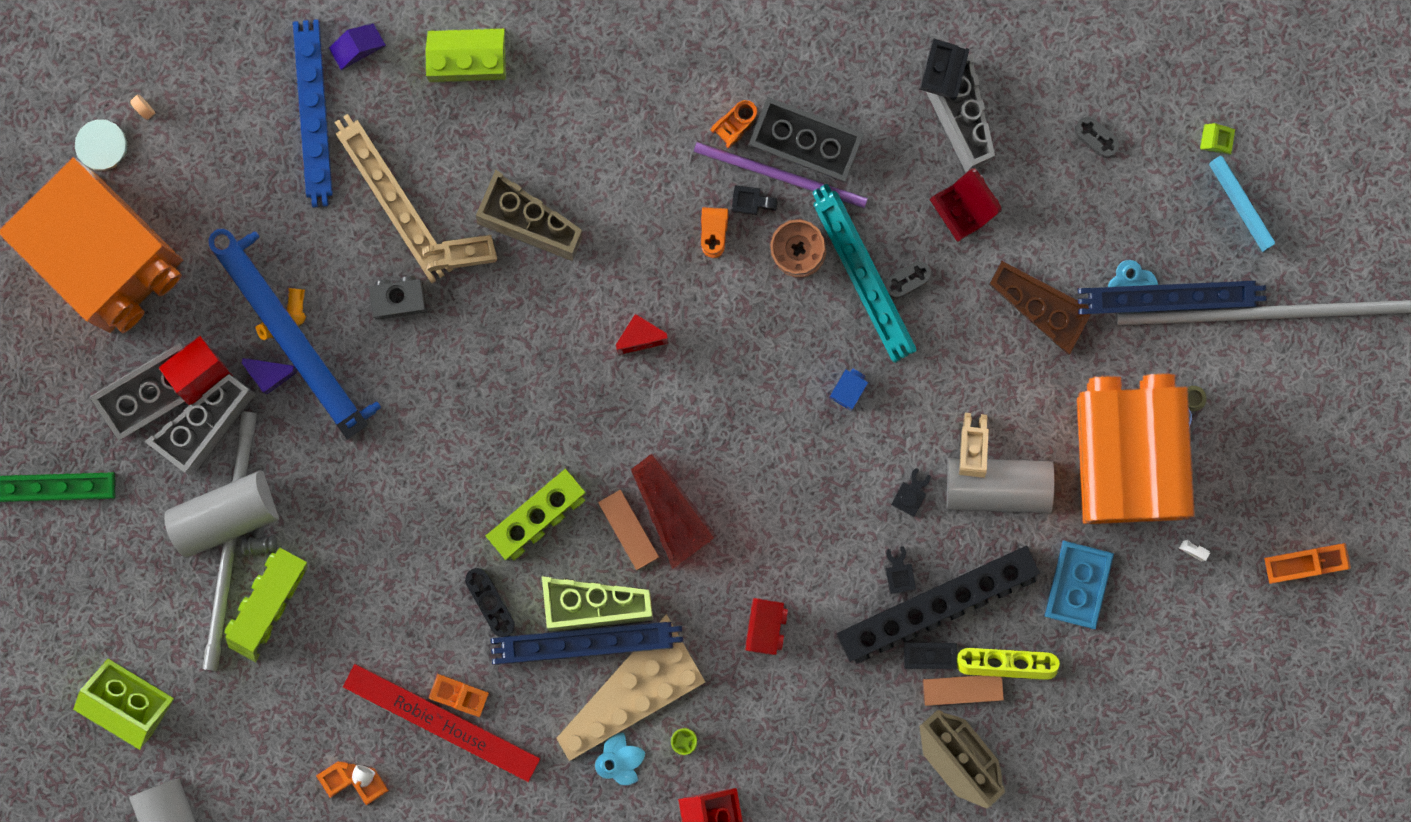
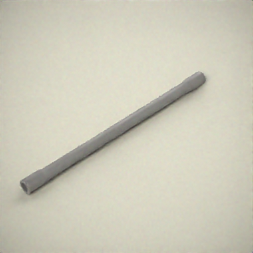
(213, 647)

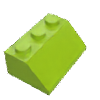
(465, 55)
(123, 703)

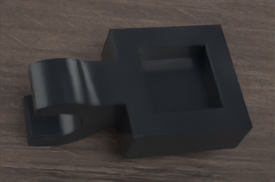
(748, 200)

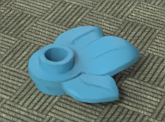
(1139, 278)
(623, 758)

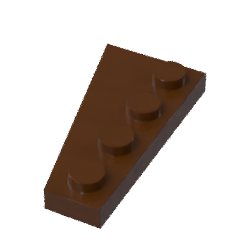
(1042, 305)

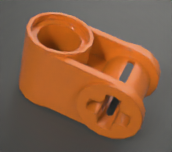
(734, 124)
(713, 226)

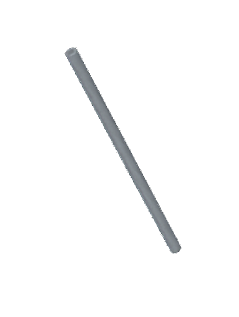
(1263, 312)

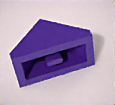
(356, 45)
(268, 374)

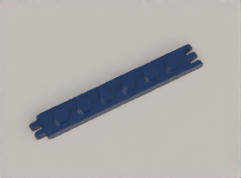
(1170, 297)
(585, 643)

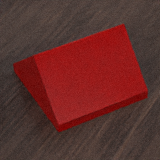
(640, 336)
(194, 370)

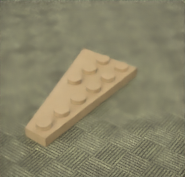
(634, 691)

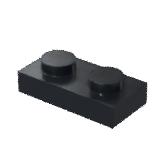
(930, 655)

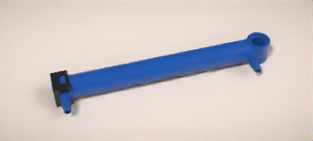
(289, 334)

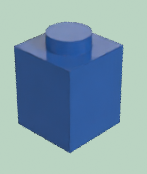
(849, 389)

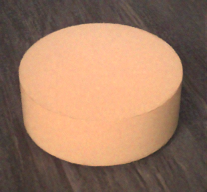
(142, 107)

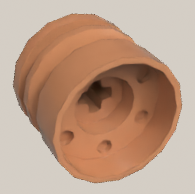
(794, 234)

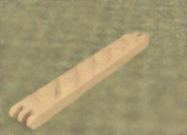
(388, 192)

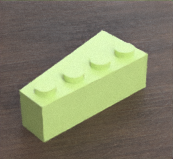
(589, 605)

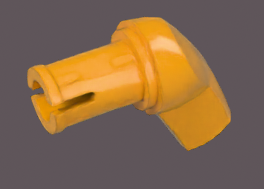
(294, 308)

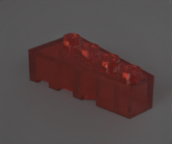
(671, 511)

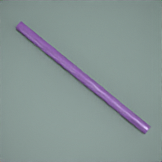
(775, 173)

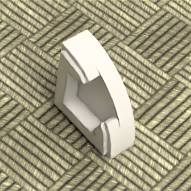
(1198, 552)

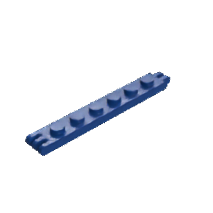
(312, 112)

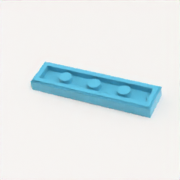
(1242, 203)

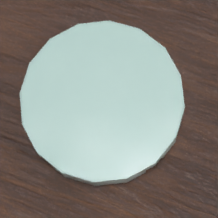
(101, 145)

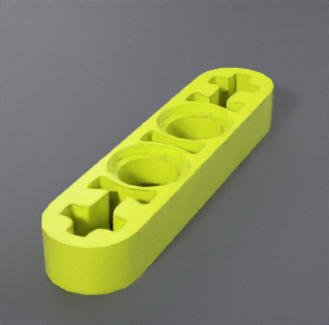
(1007, 659)

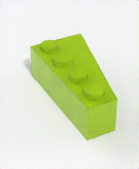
(265, 603)

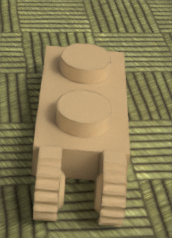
(461, 253)
(974, 447)

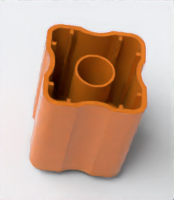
(1135, 451)

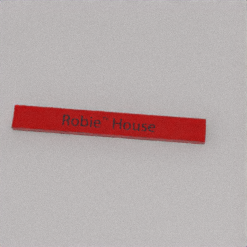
(441, 722)

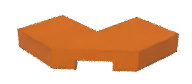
(340, 776)

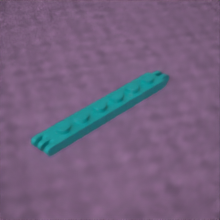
(863, 273)

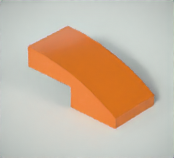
(458, 695)

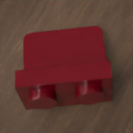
(966, 205)

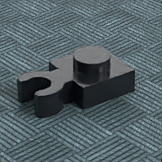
(909, 496)
(899, 576)

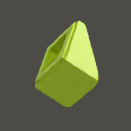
(1217, 138)

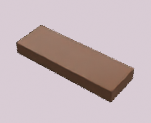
(628, 530)
(962, 690)

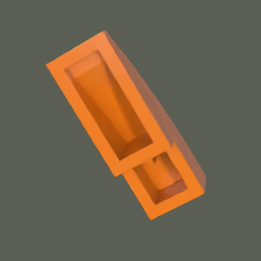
(1307, 563)

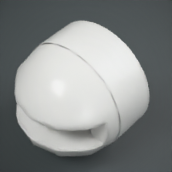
(363, 775)

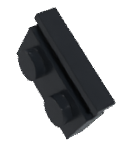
(944, 69)

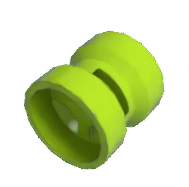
(684, 741)

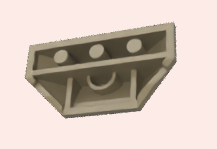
(961, 758)

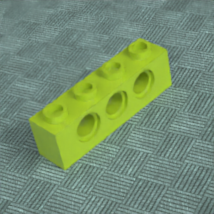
(501, 535)

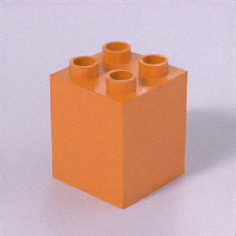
(92, 248)

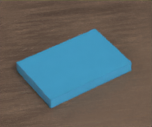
(1079, 585)

